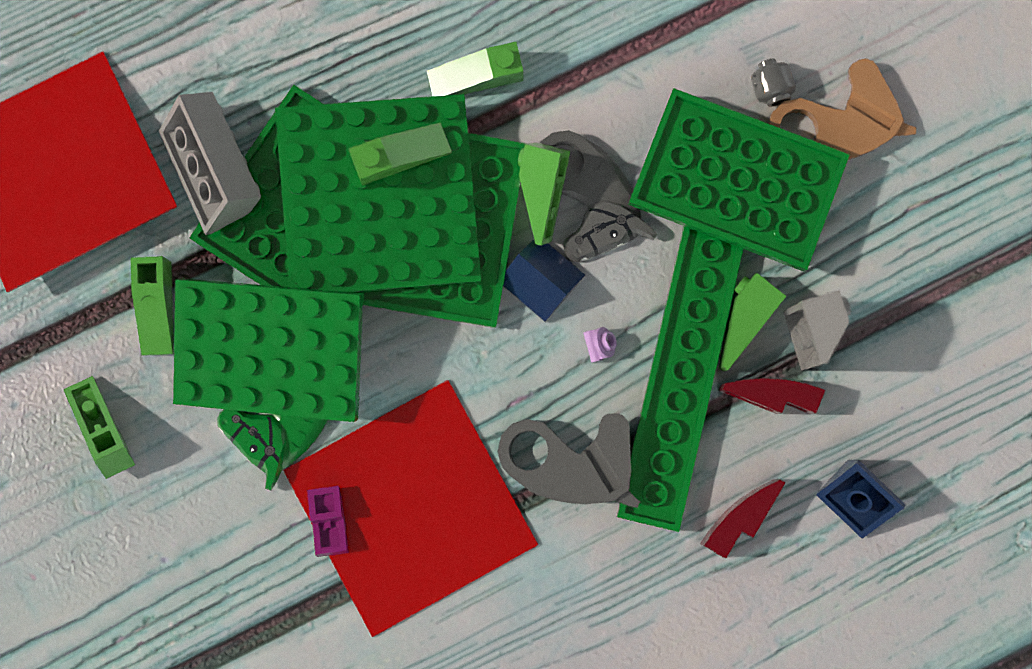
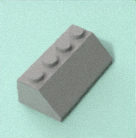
(208, 161)

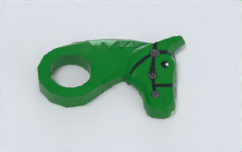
(270, 439)

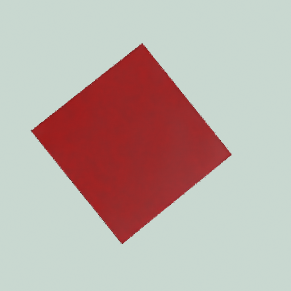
(72, 171)
(416, 506)

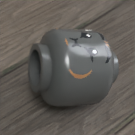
(773, 82)

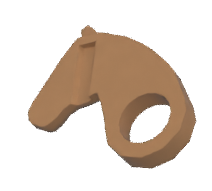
(866, 122)

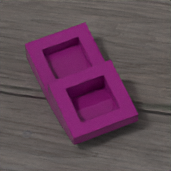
(327, 521)

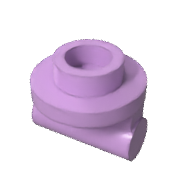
(600, 343)

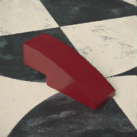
(775, 394)
(742, 517)

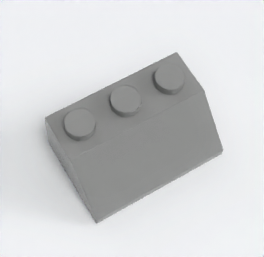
(817, 327)

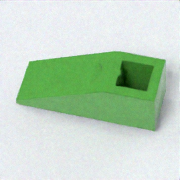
(153, 304)

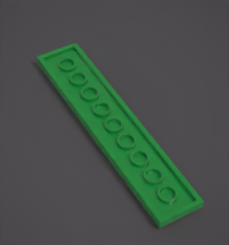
(681, 379)

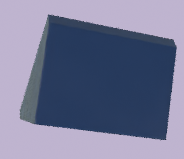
(541, 278)
(860, 498)

